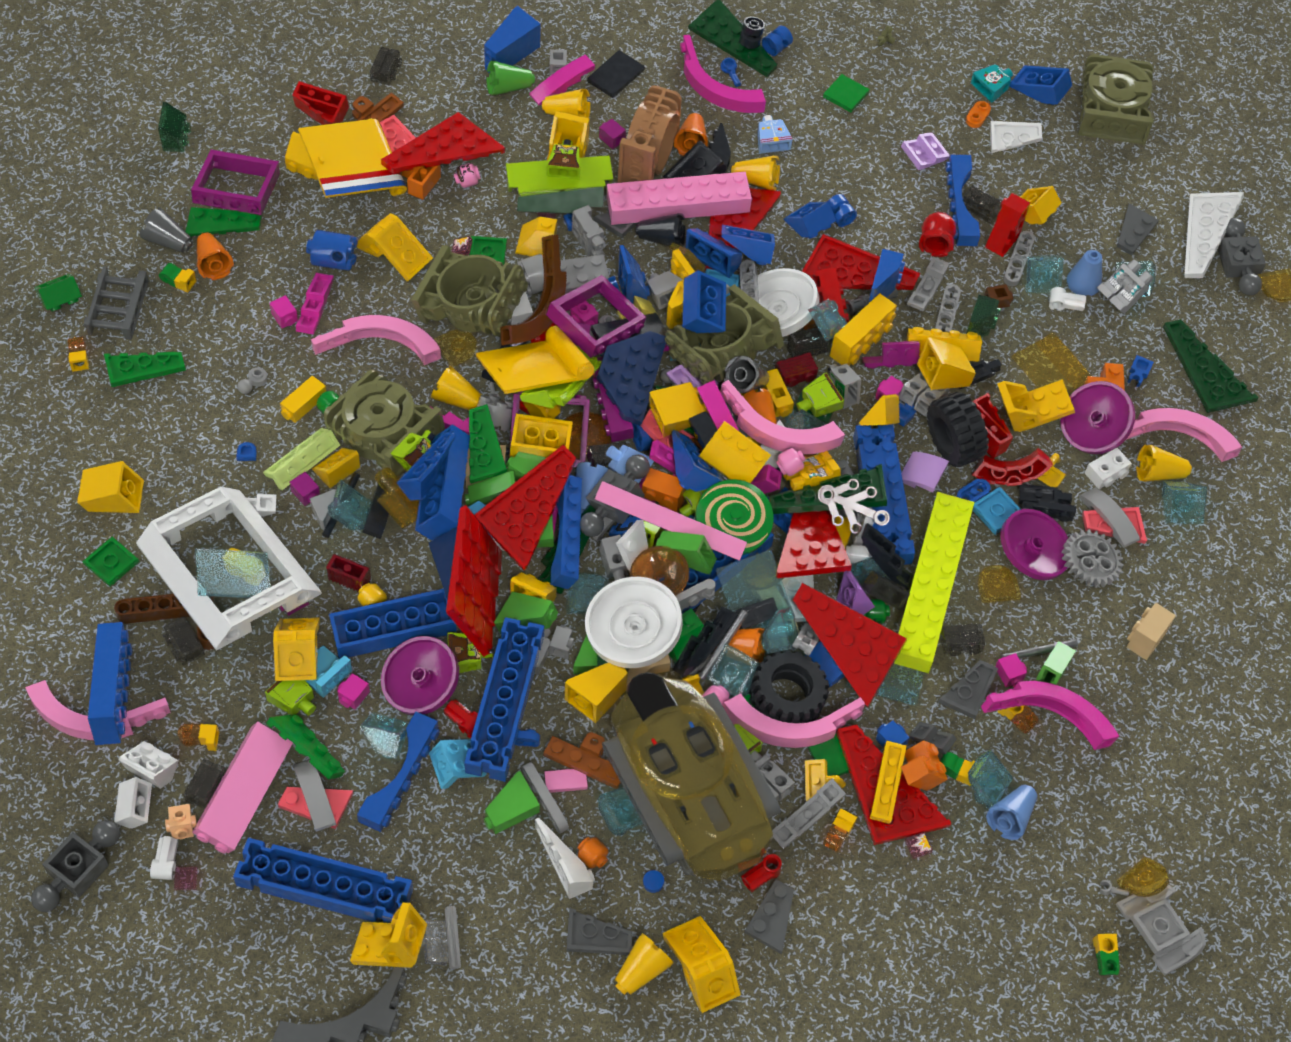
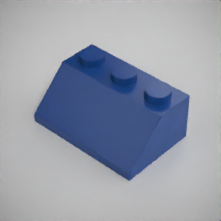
(713, 252)
(704, 303)

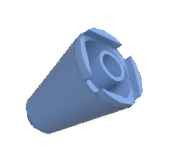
(1086, 274)
(590, 477)
(1013, 812)

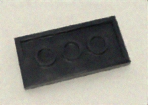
(651, 323)

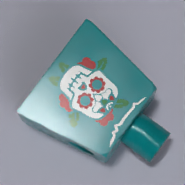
(992, 81)

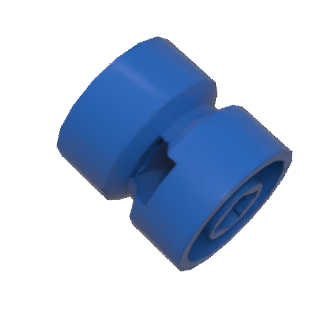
(777, 40)
(842, 210)

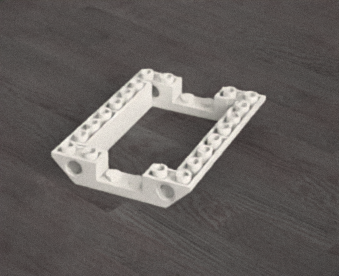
(235, 622)

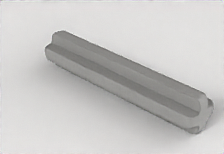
(452, 937)

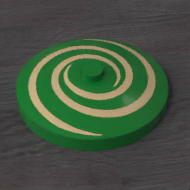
(737, 510)

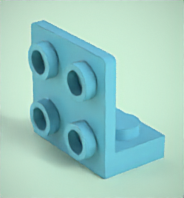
(329, 671)
(449, 760)

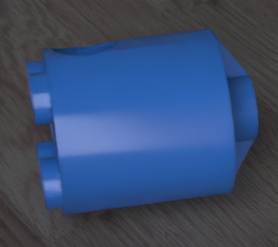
(332, 250)

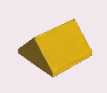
(883, 412)
(337, 466)

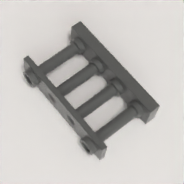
(131, 312)

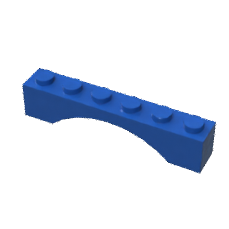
(966, 226)
(566, 560)
(378, 807)

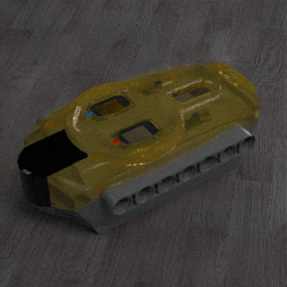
(690, 778)

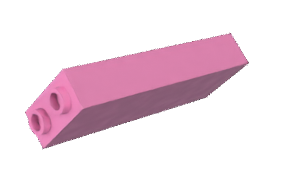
(242, 788)

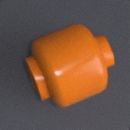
(593, 852)

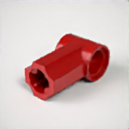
(461, 716)
(761, 873)

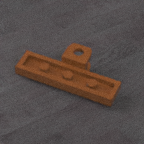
(381, 111)
(584, 759)

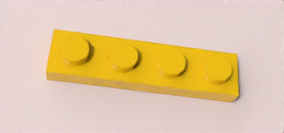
(888, 782)

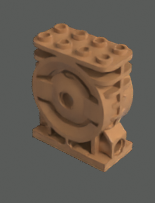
(650, 136)

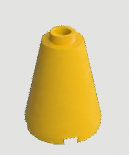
(569, 102)
(760, 171)
(456, 390)
(1161, 465)
(641, 965)

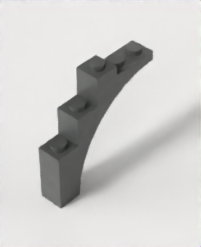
(375, 1017)

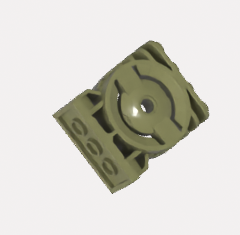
(1116, 99)
(473, 285)
(747, 330)
(379, 422)

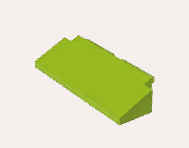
(532, 176)
(557, 394)

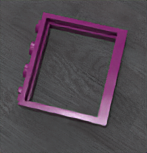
(241, 164)
(592, 347)
(578, 400)

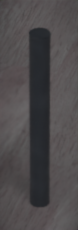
(332, 522)

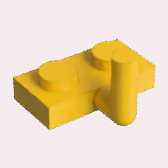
(1053, 476)
(817, 777)

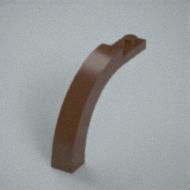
(553, 288)

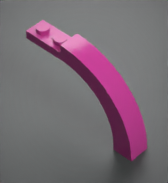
(721, 95)
(766, 480)
(1061, 701)

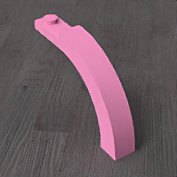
(381, 327)
(1192, 424)
(778, 437)
(77, 724)
(790, 734)

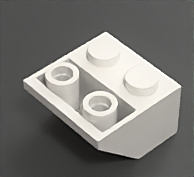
(150, 764)

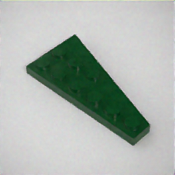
(724, 30)
(1207, 372)
(807, 499)

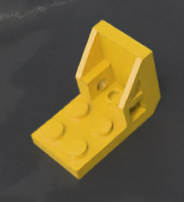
(572, 128)
(397, 244)
(682, 269)
(1036, 406)
(296, 649)
(391, 943)
(704, 963)

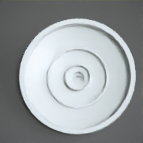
(788, 297)
(633, 622)

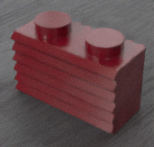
(797, 369)
(347, 572)

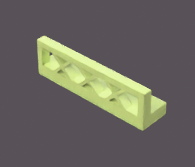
(302, 457)

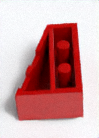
(320, 104)
(1008, 224)
(829, 288)
(997, 430)

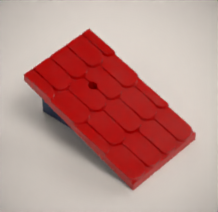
(470, 577)

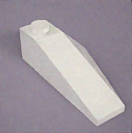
(569, 867)

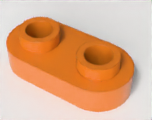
(978, 114)

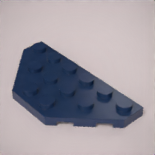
(630, 373)

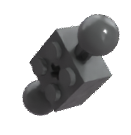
(1242, 257)
(636, 468)
(77, 878)

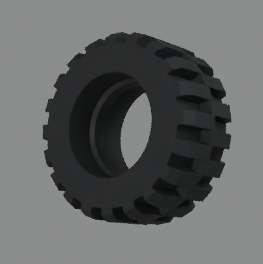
(957, 429)
(794, 668)

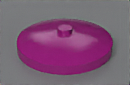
(1101, 418)
(1034, 544)
(420, 675)

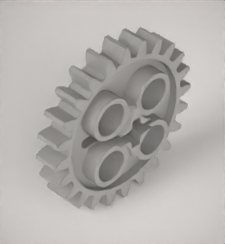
(1092, 558)

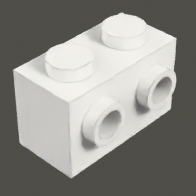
(1108, 468)
(133, 803)

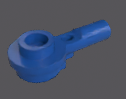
(729, 66)

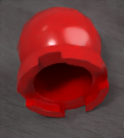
(938, 234)

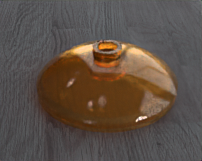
(595, 436)
(665, 563)

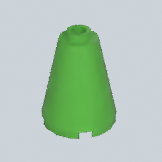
(507, 78)

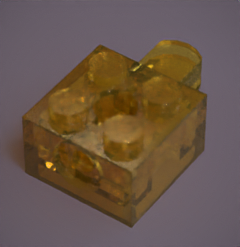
(395, 500)

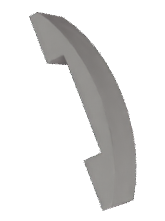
(929, 284)
(1112, 514)
(314, 795)
(808, 814)

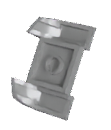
(1163, 930)

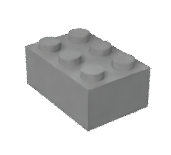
(583, 270)

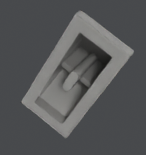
(320, 507)

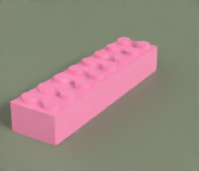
(686, 195)

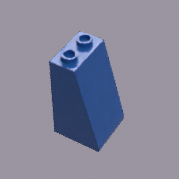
(513, 39)

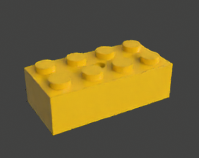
(863, 330)

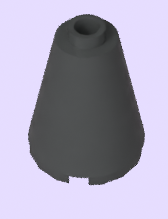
(165, 231)
(746, 374)

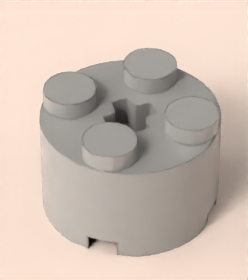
(533, 273)
(500, 411)

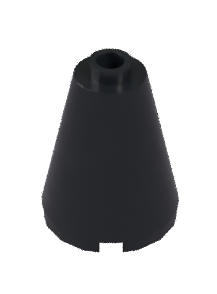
(663, 229)

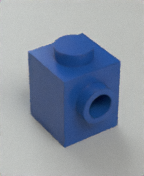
(893, 733)

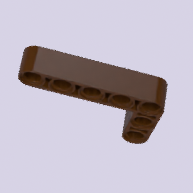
(155, 611)

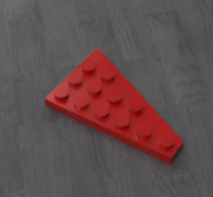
(445, 142)
(761, 204)
(853, 265)
(524, 509)
(812, 547)
(855, 642)
(912, 809)

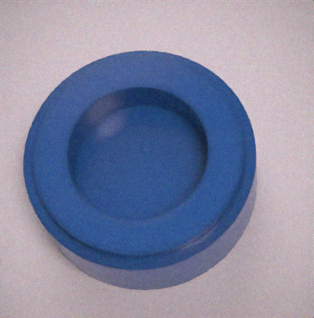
(653, 881)

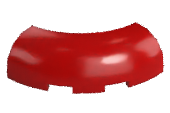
(1013, 472)

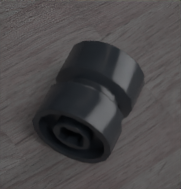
(752, 32)

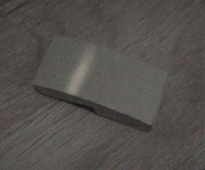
(930, 734)

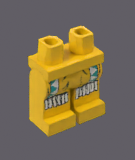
(816, 469)

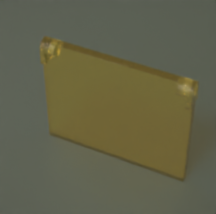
(1050, 362)

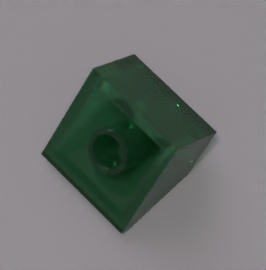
(173, 129)
(984, 315)

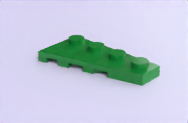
(220, 221)
(134, 368)
(485, 451)
(307, 744)

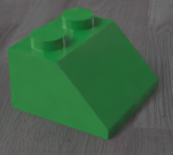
(58, 292)
(691, 626)

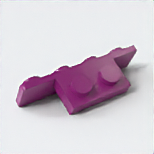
(893, 354)

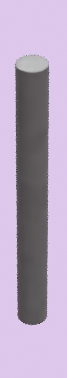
(726, 640)
(1041, 649)

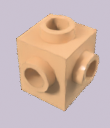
(180, 821)

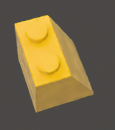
(945, 365)
(675, 406)
(111, 489)
(596, 690)

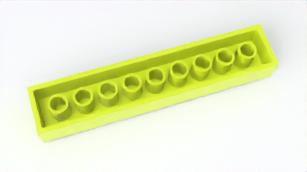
(933, 581)

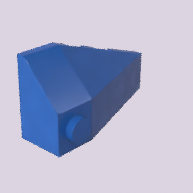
(690, 468)
(423, 473)

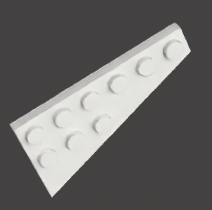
(1206, 228)

